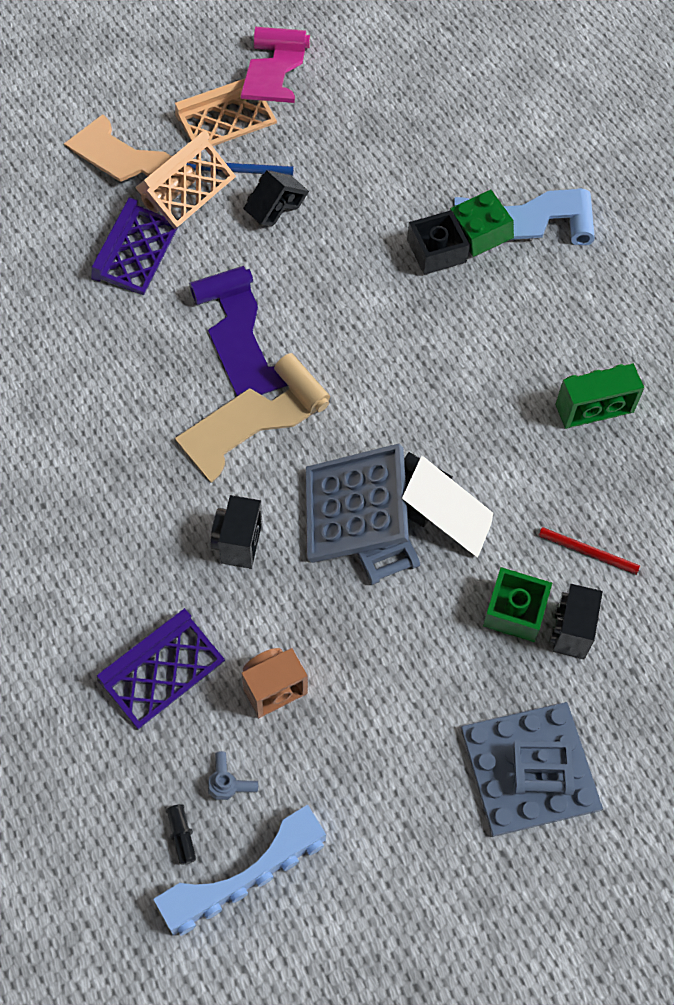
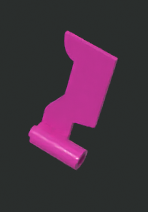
(267, 75)

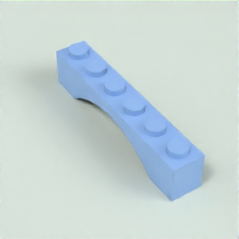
(189, 902)

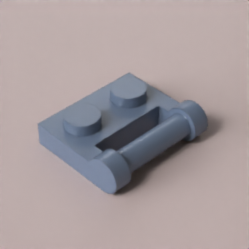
(373, 556)
(543, 758)

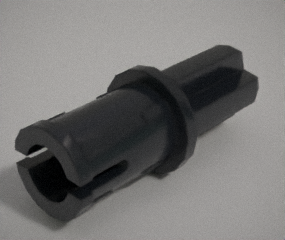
(181, 834)

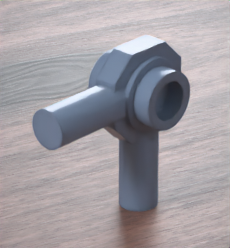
(223, 784)

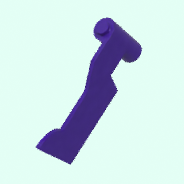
(234, 334)

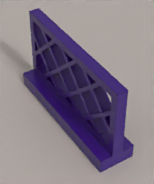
(115, 243)
(146, 650)

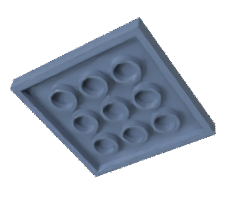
(356, 503)
(492, 762)

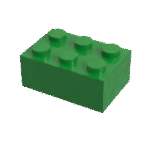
(599, 395)

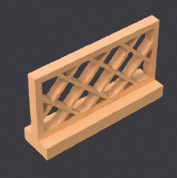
(215, 100)
(171, 168)

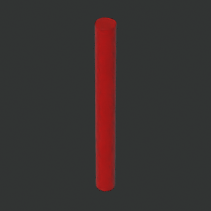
(589, 550)

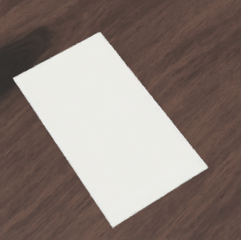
(448, 506)

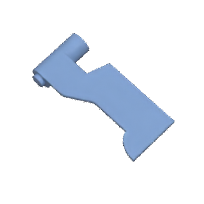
(533, 216)

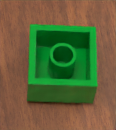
(484, 222)
(517, 604)

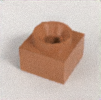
(274, 680)

